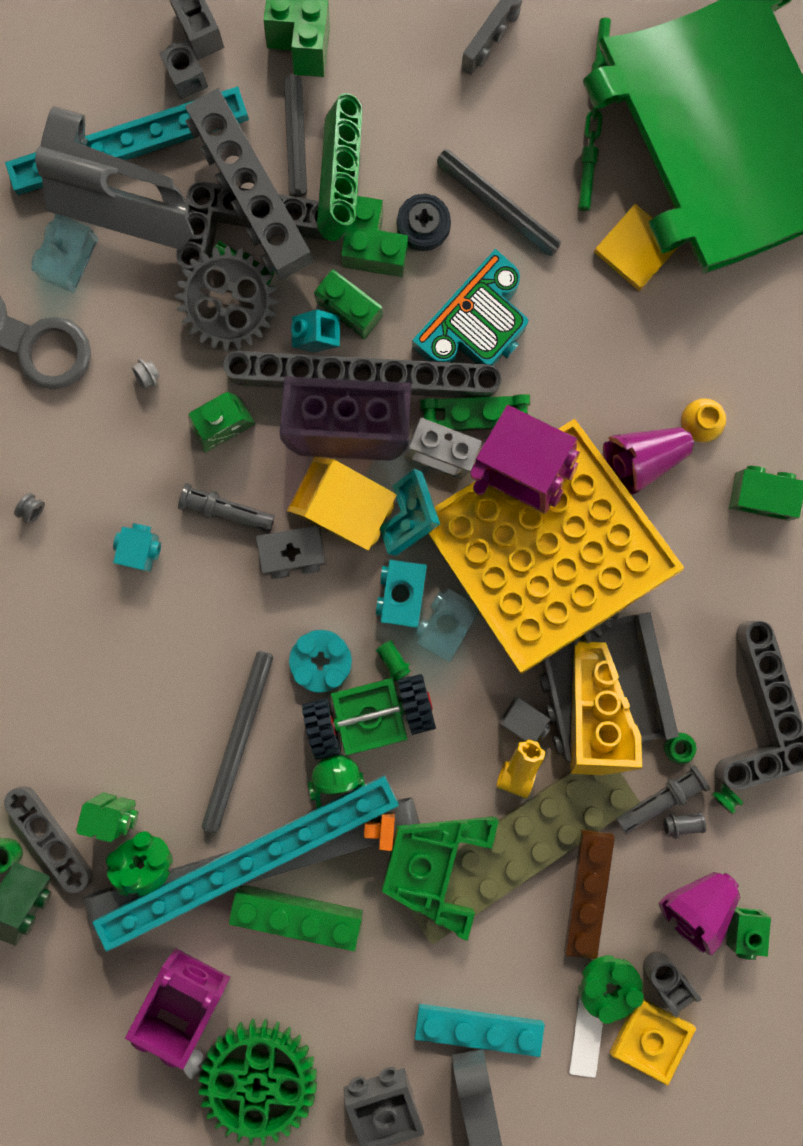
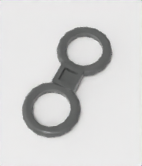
(20, 338)

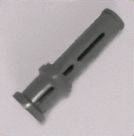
(212, 505)
(674, 793)

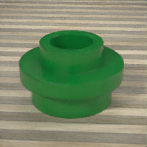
(688, 752)

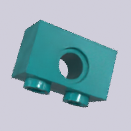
(413, 577)

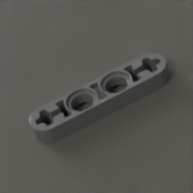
(53, 835)

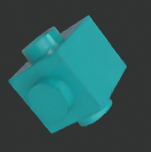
(315, 331)
(136, 547)

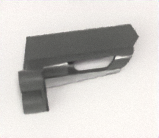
(78, 188)

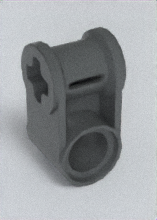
(672, 985)

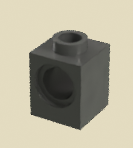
(188, 80)
(525, 721)

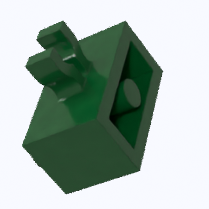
(20, 898)

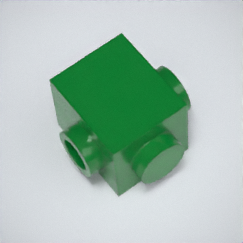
(749, 933)

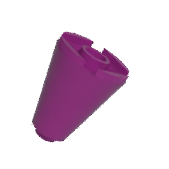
(646, 455)

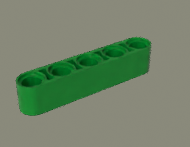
(340, 167)

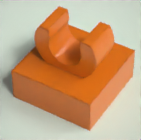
(382, 830)

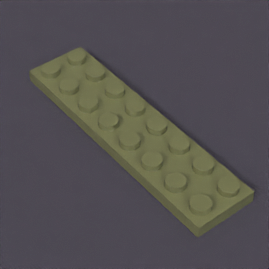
(531, 840)

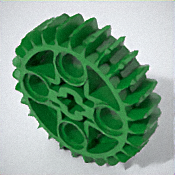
(252, 1095)

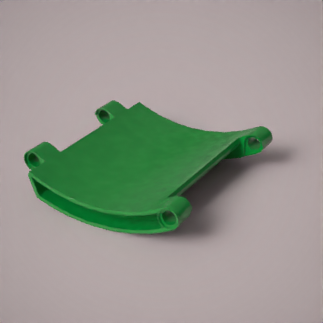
(720, 122)

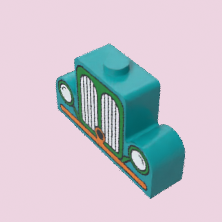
(477, 317)

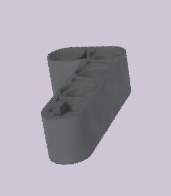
(476, 1098)

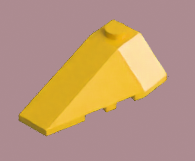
(601, 723)

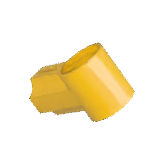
(520, 772)

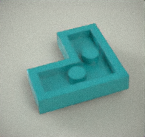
(416, 515)

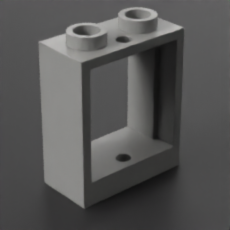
(434, 451)

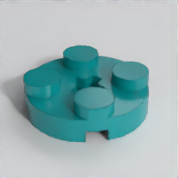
(334, 649)

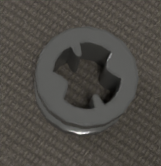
(29, 508)

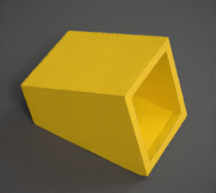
(342, 502)

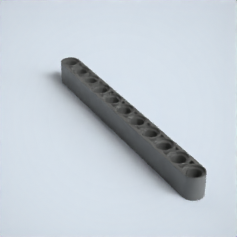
(109, 899)

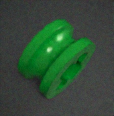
(727, 798)

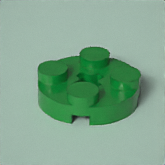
(134, 880)
(620, 1002)

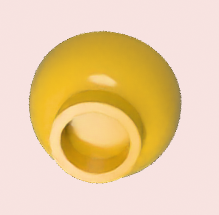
(704, 420)

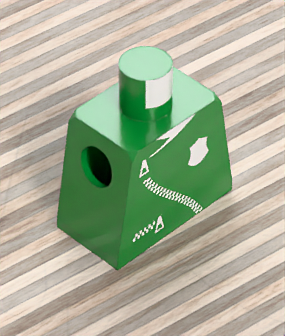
(219, 420)

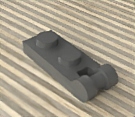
(490, 32)

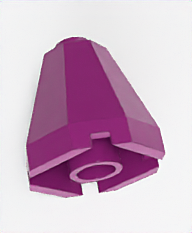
(703, 910)

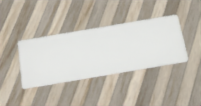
(586, 1043)

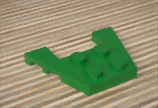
(423, 864)

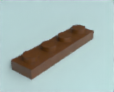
(589, 894)

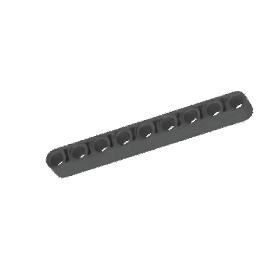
(377, 367)

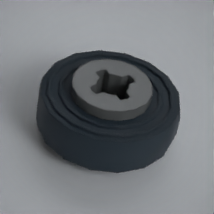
(424, 234)

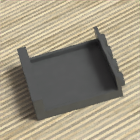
(640, 674)

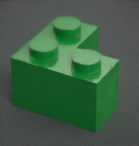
(300, 28)
(368, 247)

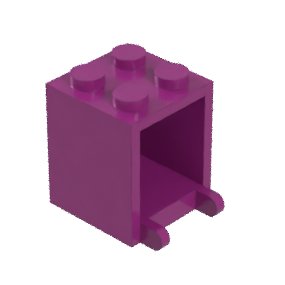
(526, 460)
(189, 992)

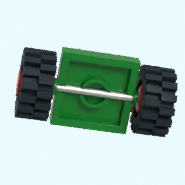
(368, 717)

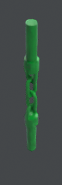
(590, 152)

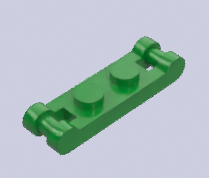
(472, 413)

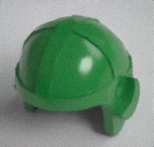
(334, 776)

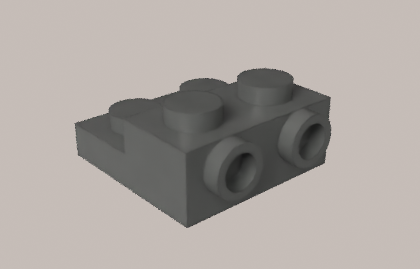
(383, 1108)

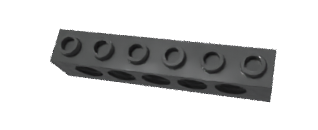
(213, 113)

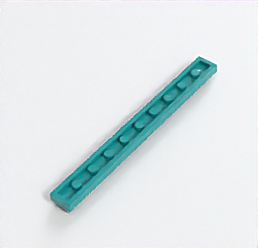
(245, 863)

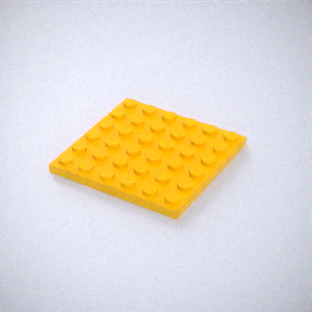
(556, 572)

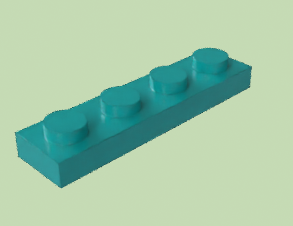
(479, 1030)

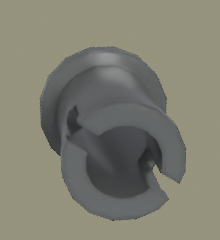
(684, 824)

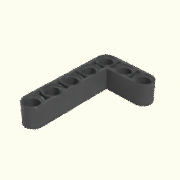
(217, 211)
(771, 714)

